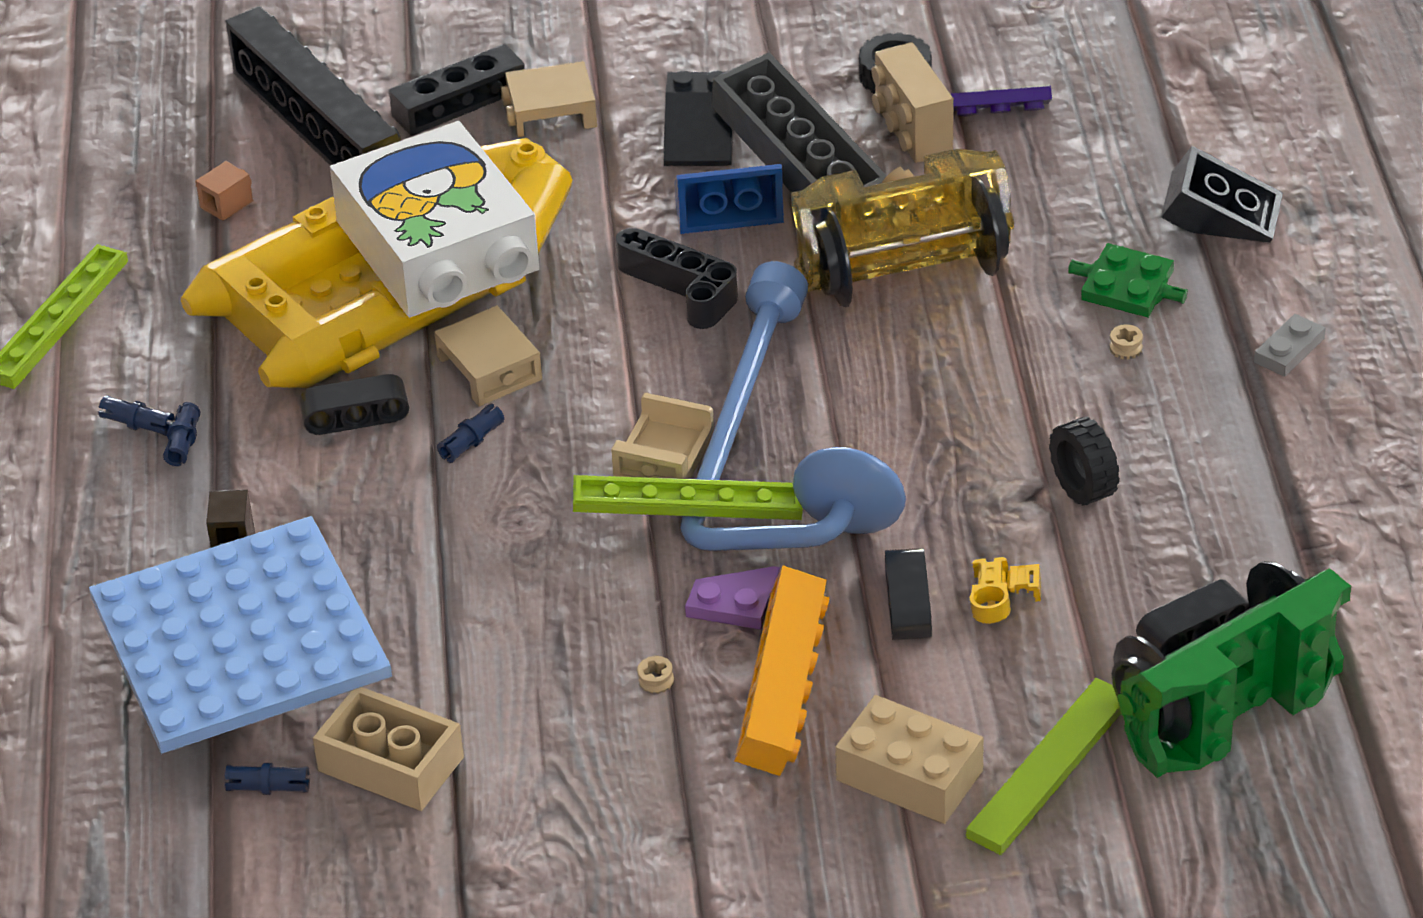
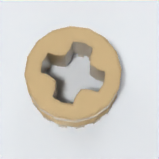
(1126, 341)
(649, 681)

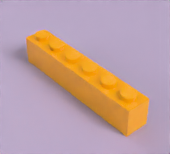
(781, 672)

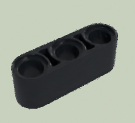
(354, 404)
(908, 594)
(1191, 616)

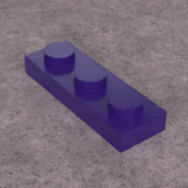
(1001, 100)

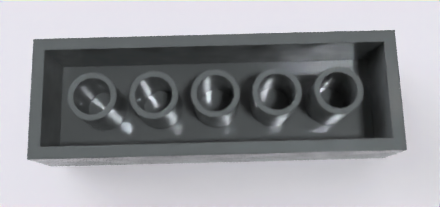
(787, 126)

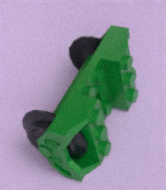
(1193, 696)

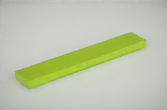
(58, 313)
(685, 497)
(1045, 768)

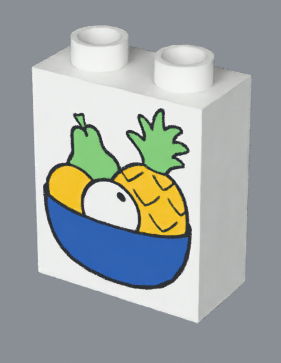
(435, 218)

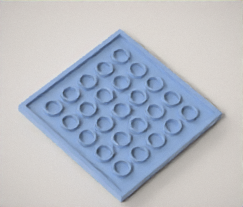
(238, 633)

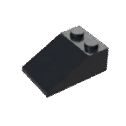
(691, 126)
(1220, 200)

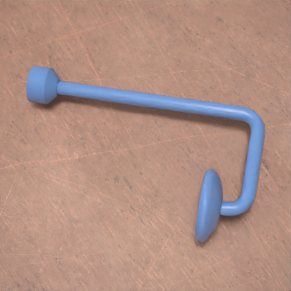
(834, 485)

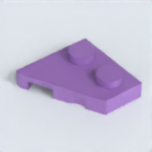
(733, 597)

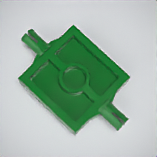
(1127, 280)

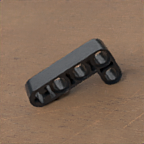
(701, 278)

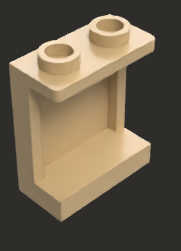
(549, 94)
(490, 354)
(665, 439)

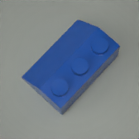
(729, 198)

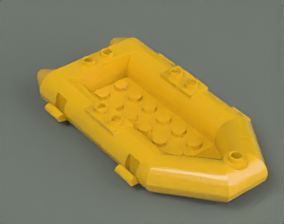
(318, 301)

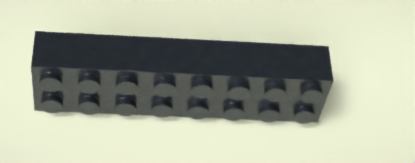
(303, 89)

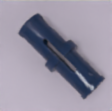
(135, 415)
(470, 433)
(181, 434)
(267, 778)

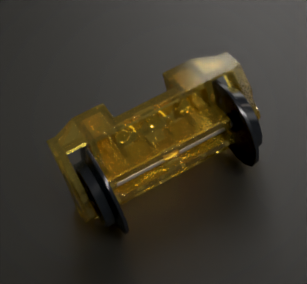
(903, 221)

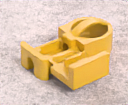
(994, 584)

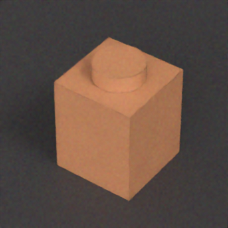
(224, 190)

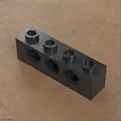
(453, 90)

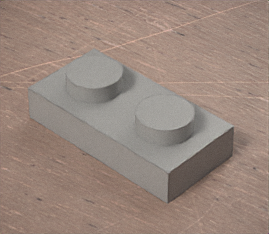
(1289, 345)

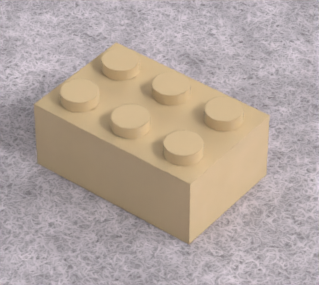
(913, 101)
(388, 747)
(909, 759)

